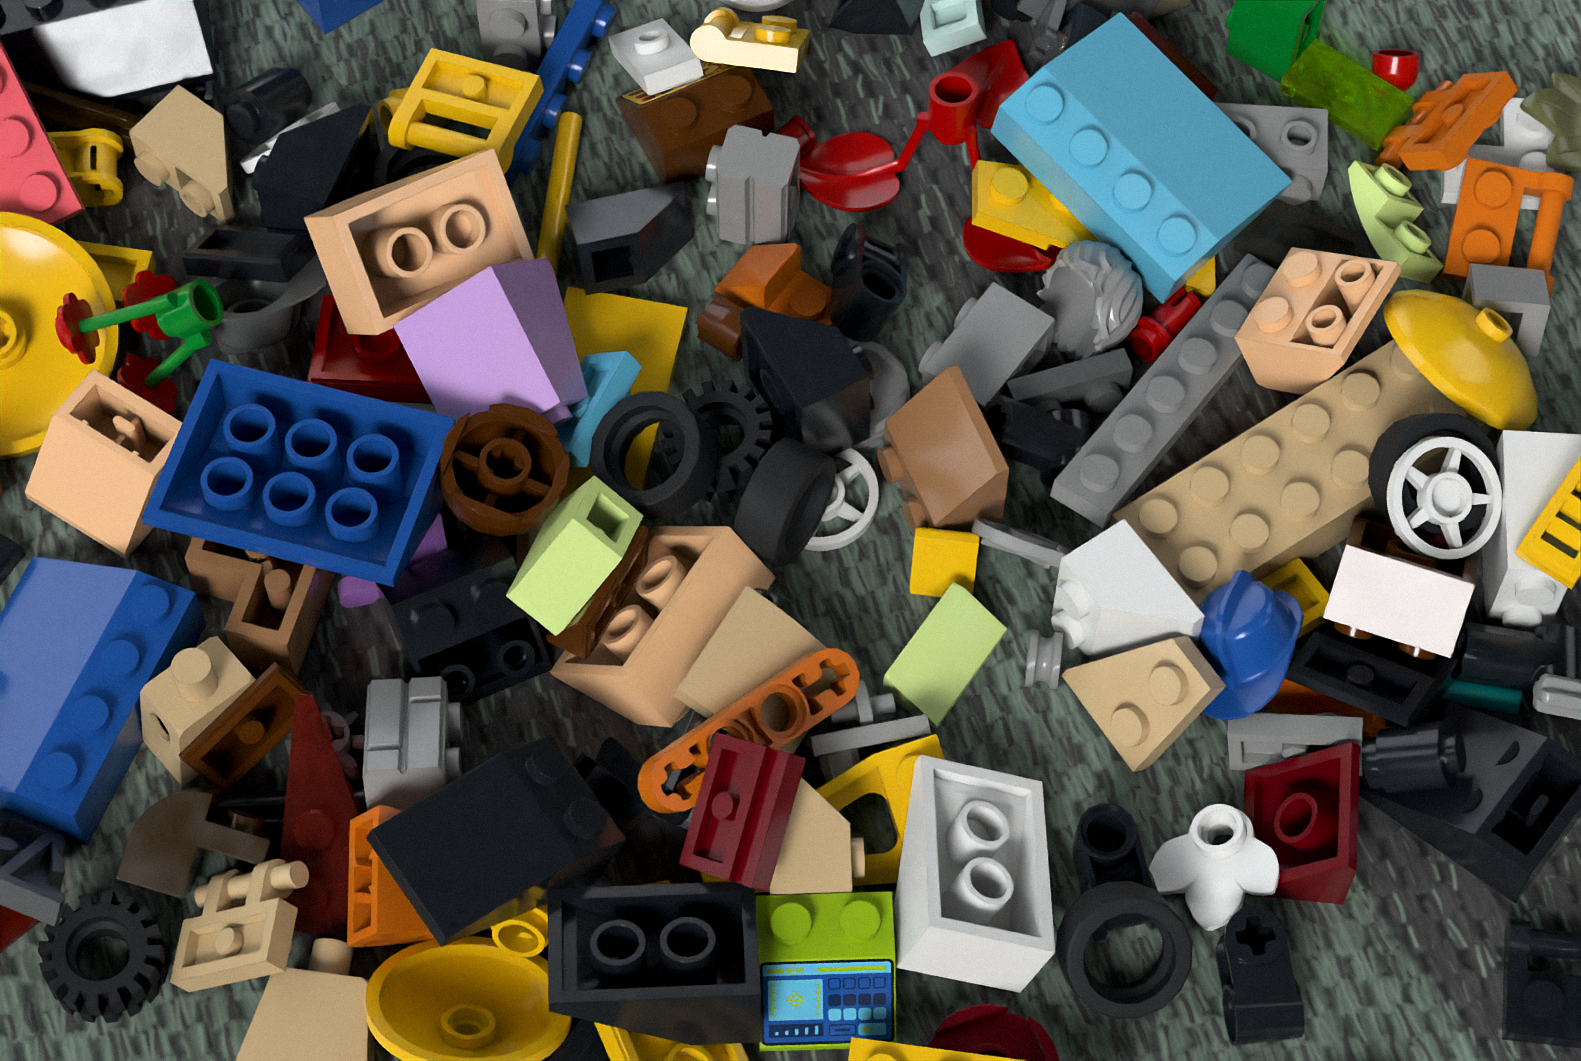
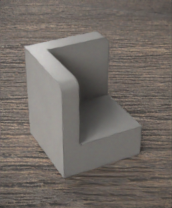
(1516, 295)

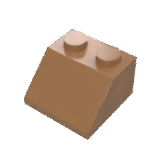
(944, 457)

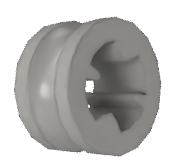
(1043, 659)

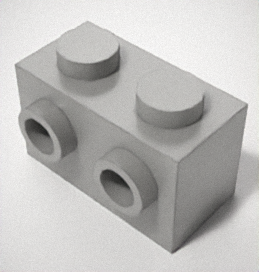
(516, 31)
(1292, 139)

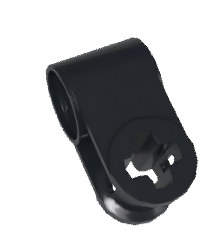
(866, 283)
(1121, 865)
(1258, 990)

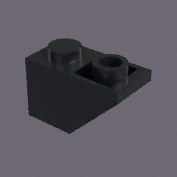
(628, 235)

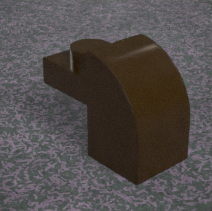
(174, 832)

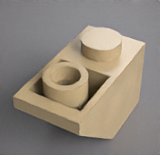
(188, 149)

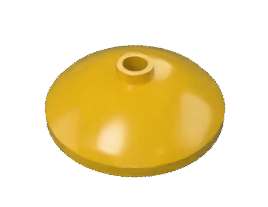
(1465, 356)
(463, 1004)

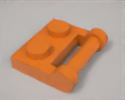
(1489, 213)

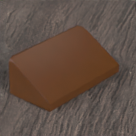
(595, 616)
(246, 729)

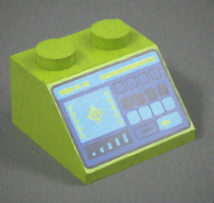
(826, 969)

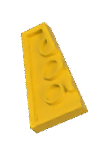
(1022, 208)

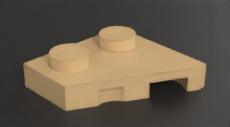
(1146, 696)

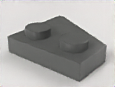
(31, 867)

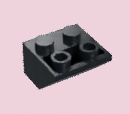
(461, 625)

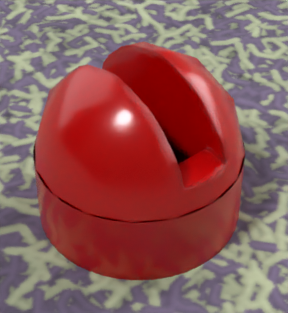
(1396, 66)

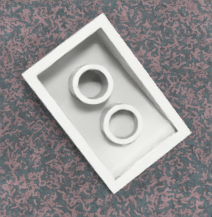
(974, 877)

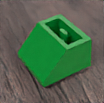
(1273, 32)

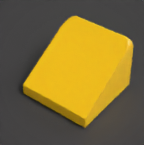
(942, 559)

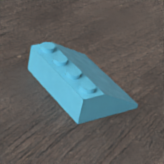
(1138, 154)

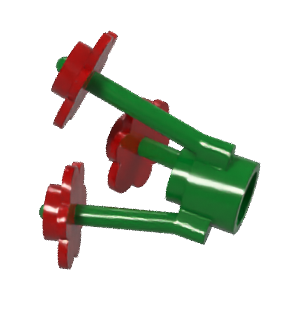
(151, 306)

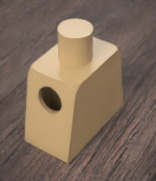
(188, 699)
(312, 1012)

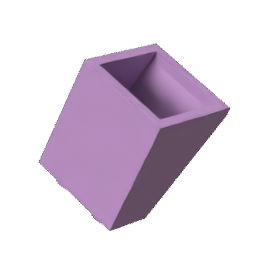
(497, 343)

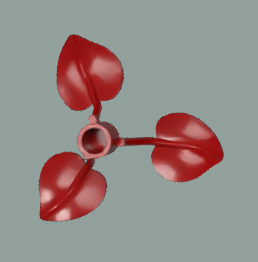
(859, 168)

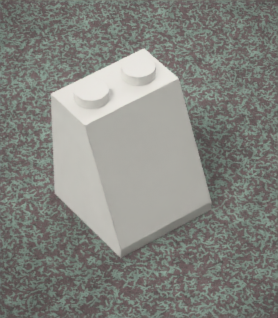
(1529, 475)

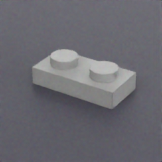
(1275, 737)

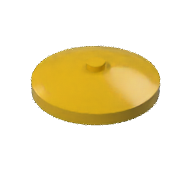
(35, 368)

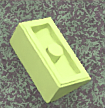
(943, 655)

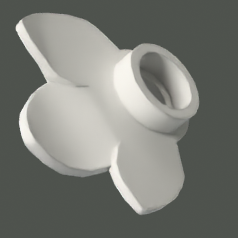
(1216, 874)

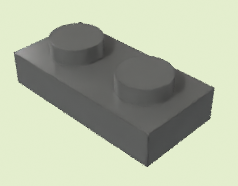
(1085, 384)

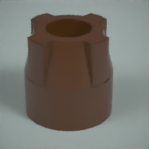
(721, 327)

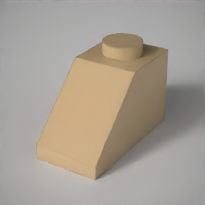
(817, 849)

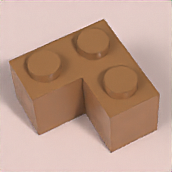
(273, 601)

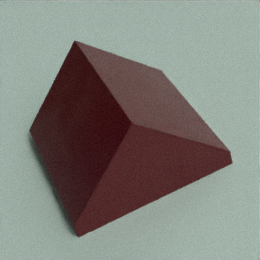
(1309, 820)

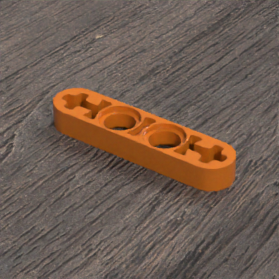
(746, 722)

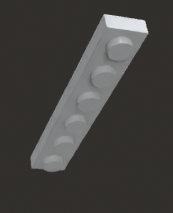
(1163, 400)

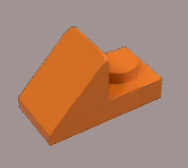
(773, 281)

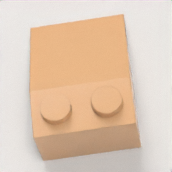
(416, 240)

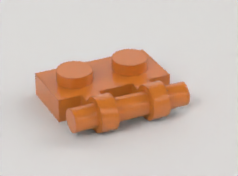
(1448, 122)

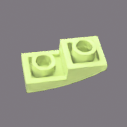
(1388, 219)

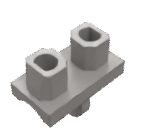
(840, 749)

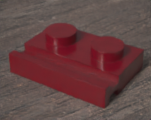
(742, 811)

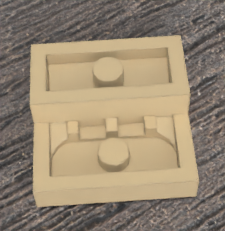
(745, 652)

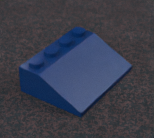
(302, 473)
(71, 680)

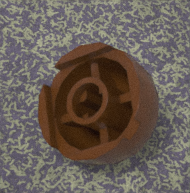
(503, 469)

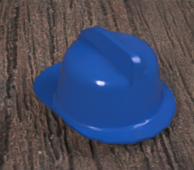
(1248, 643)

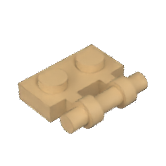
(242, 926)

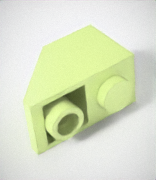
(574, 554)

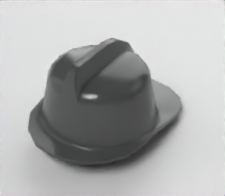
(262, 311)

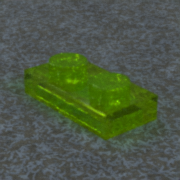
(1353, 95)

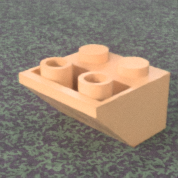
(1312, 317)
(103, 462)

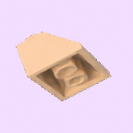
(665, 622)

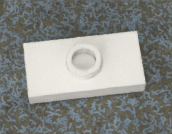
(656, 57)

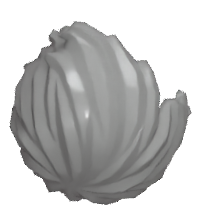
(1091, 298)

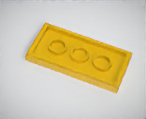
(651, 335)

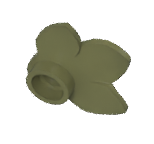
(1560, 112)

